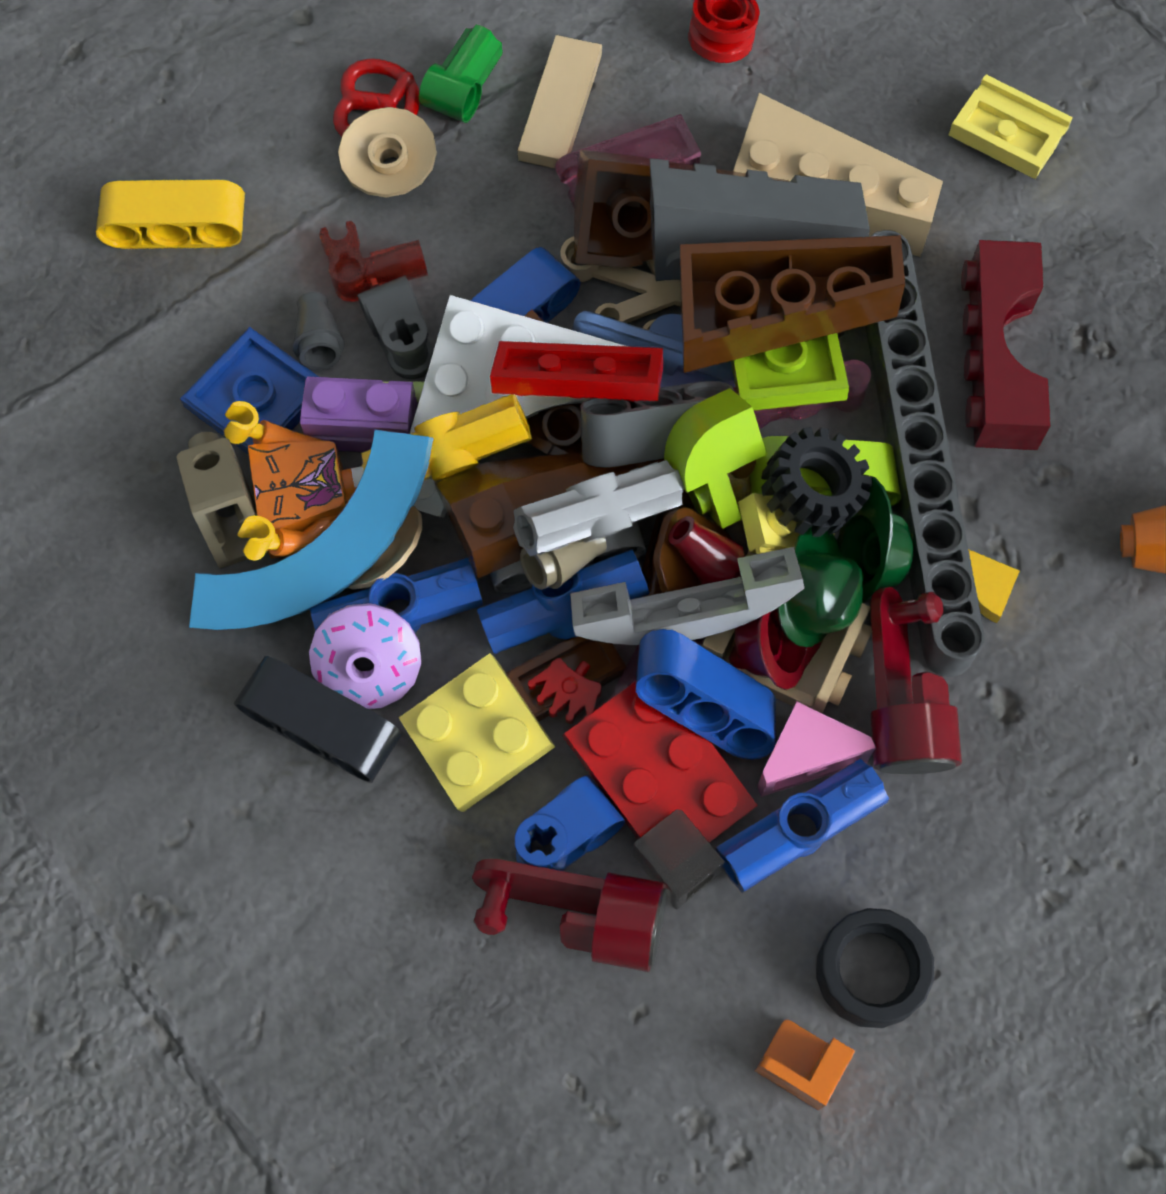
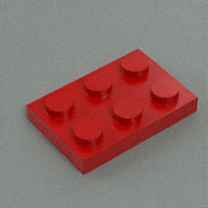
(657, 766)

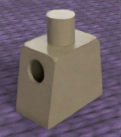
(214, 482)

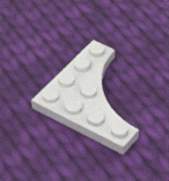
(463, 364)

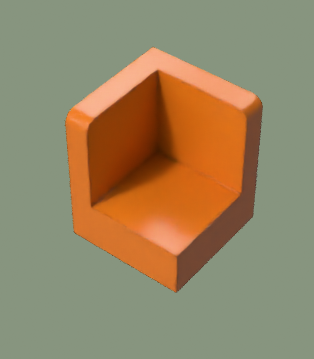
(804, 1064)

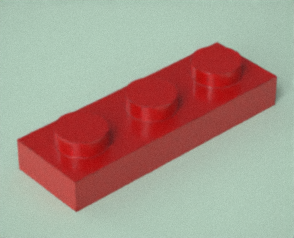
(577, 371)

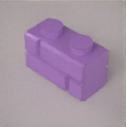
(353, 409)

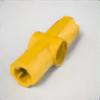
(471, 436)

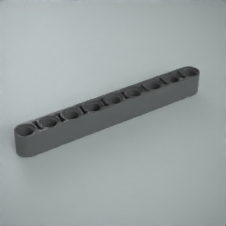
(927, 470)

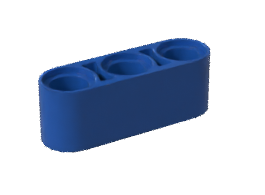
(532, 283)
(706, 694)

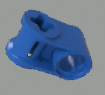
(574, 824)

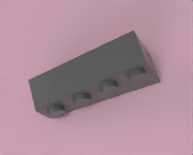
(731, 208)

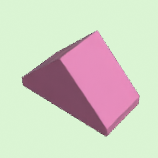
(812, 749)

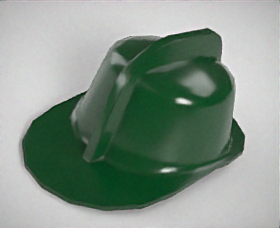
(877, 542)
(829, 595)

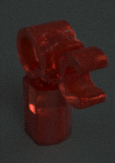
(354, 274)

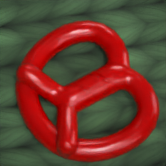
(366, 101)

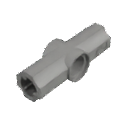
(597, 507)

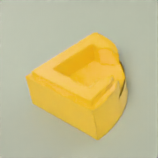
(993, 584)

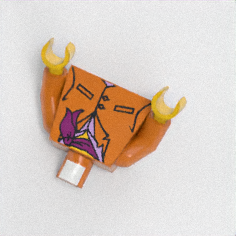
(295, 484)

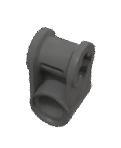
(399, 326)

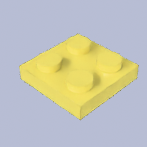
(476, 732)

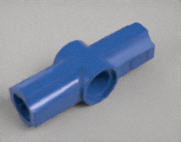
(430, 593)
(549, 610)
(830, 805)

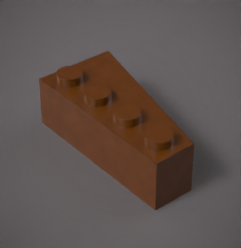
(783, 293)

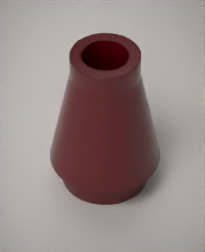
(706, 551)

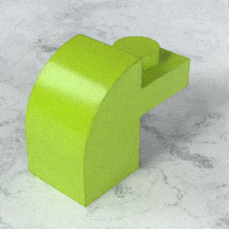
(710, 443)

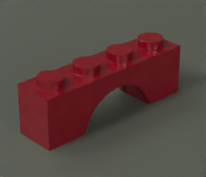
(1008, 400)

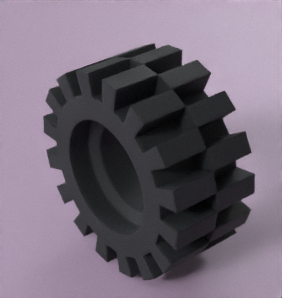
(831, 462)

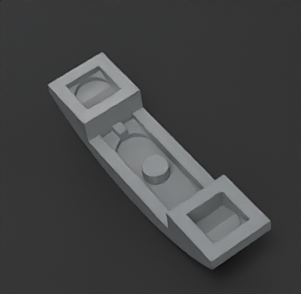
(696, 611)

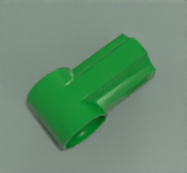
(458, 83)

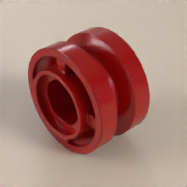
(723, 29)

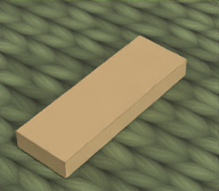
(559, 101)

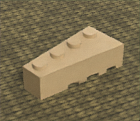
(795, 144)

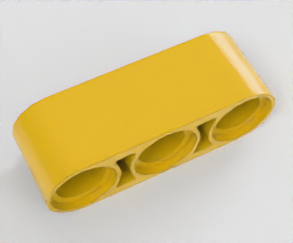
(170, 214)

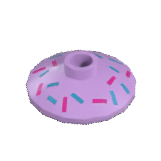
(368, 633)

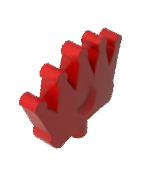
(568, 688)

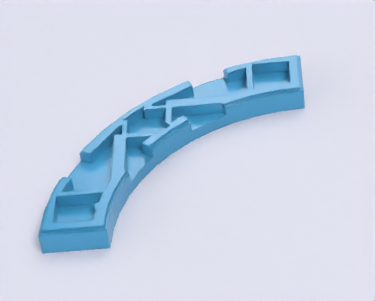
(335, 557)

